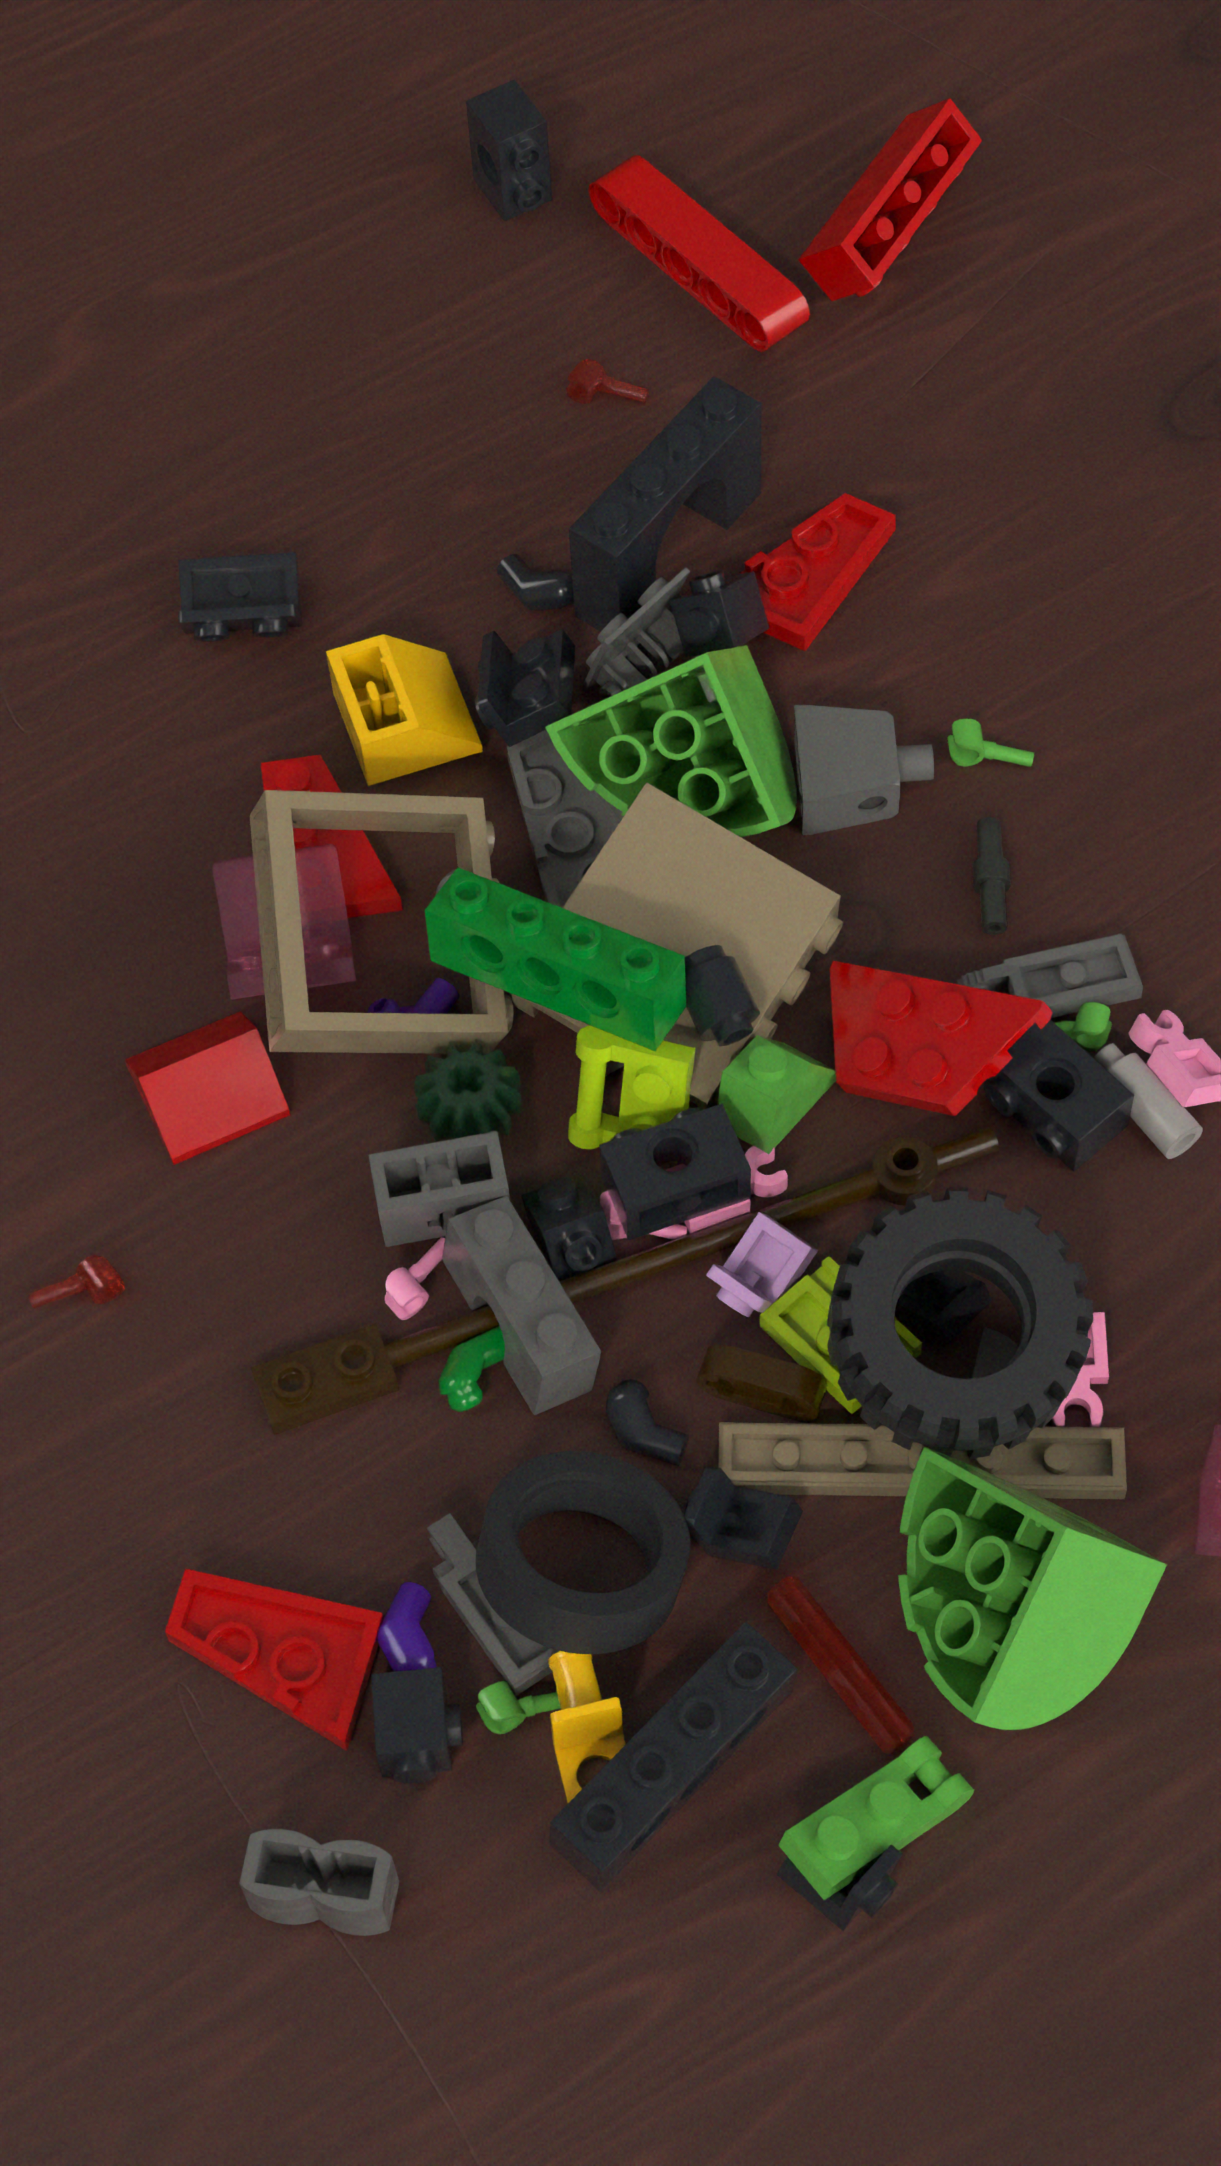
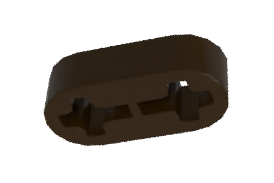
(762, 1382)

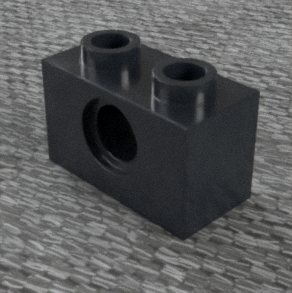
(509, 150)
(1068, 1128)
(656, 1198)

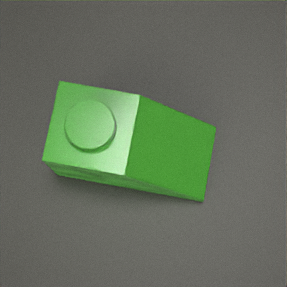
(771, 1090)

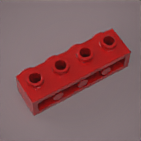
(890, 200)

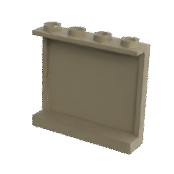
(700, 886)

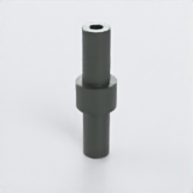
(991, 876)

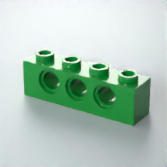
(556, 958)

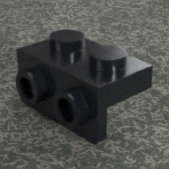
(239, 594)

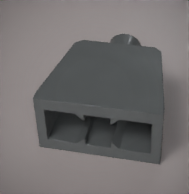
(852, 766)

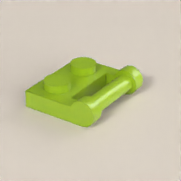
(652, 1092)

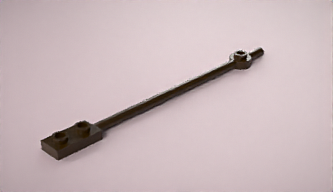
(361, 1367)

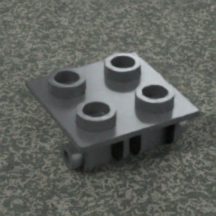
(638, 645)

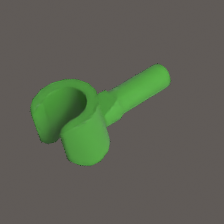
(968, 747)
(1090, 1027)
(504, 1712)

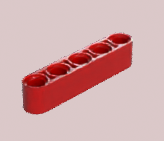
(699, 253)

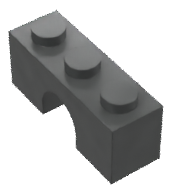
(543, 1334)

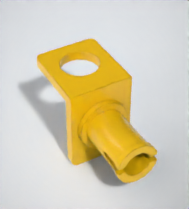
(586, 1723)

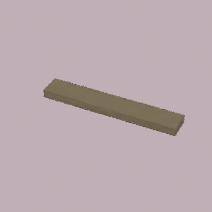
(866, 1462)

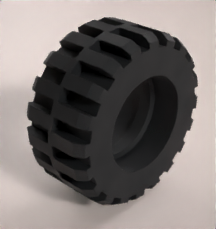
(976, 1240)

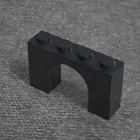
(698, 460)

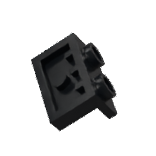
(525, 688)

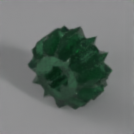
(467, 1093)

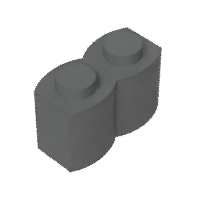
(300, 1881)

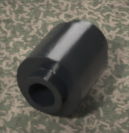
(718, 996)

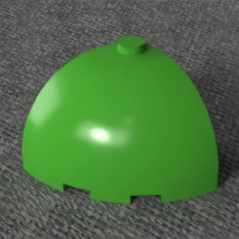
(693, 734)
(1014, 1594)

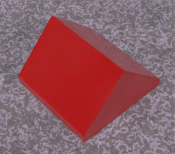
(208, 1086)

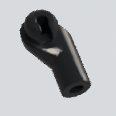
(636, 1426)

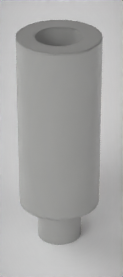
(1153, 1105)

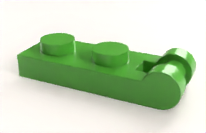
(882, 1810)

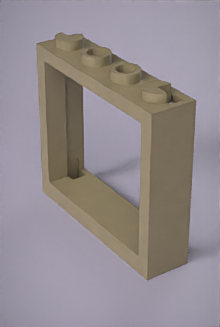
(280, 929)

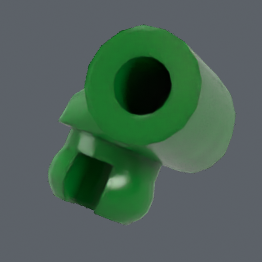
(465, 1368)

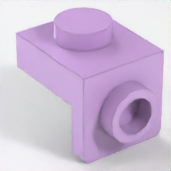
(761, 1266)

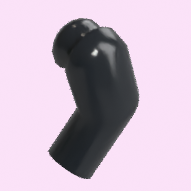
(536, 589)

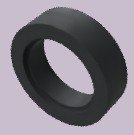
(567, 1617)

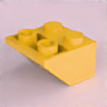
(400, 707)

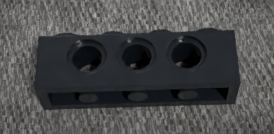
(672, 1756)

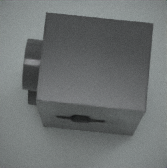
(434, 1182)

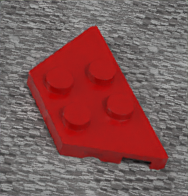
(921, 1036)

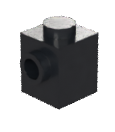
(718, 612)
(414, 1724)

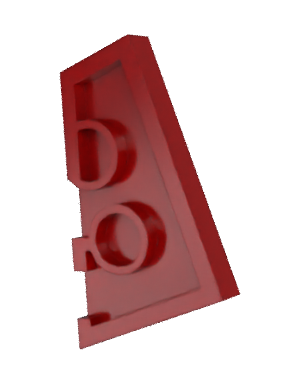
(818, 567)
(363, 877)
(282, 1646)

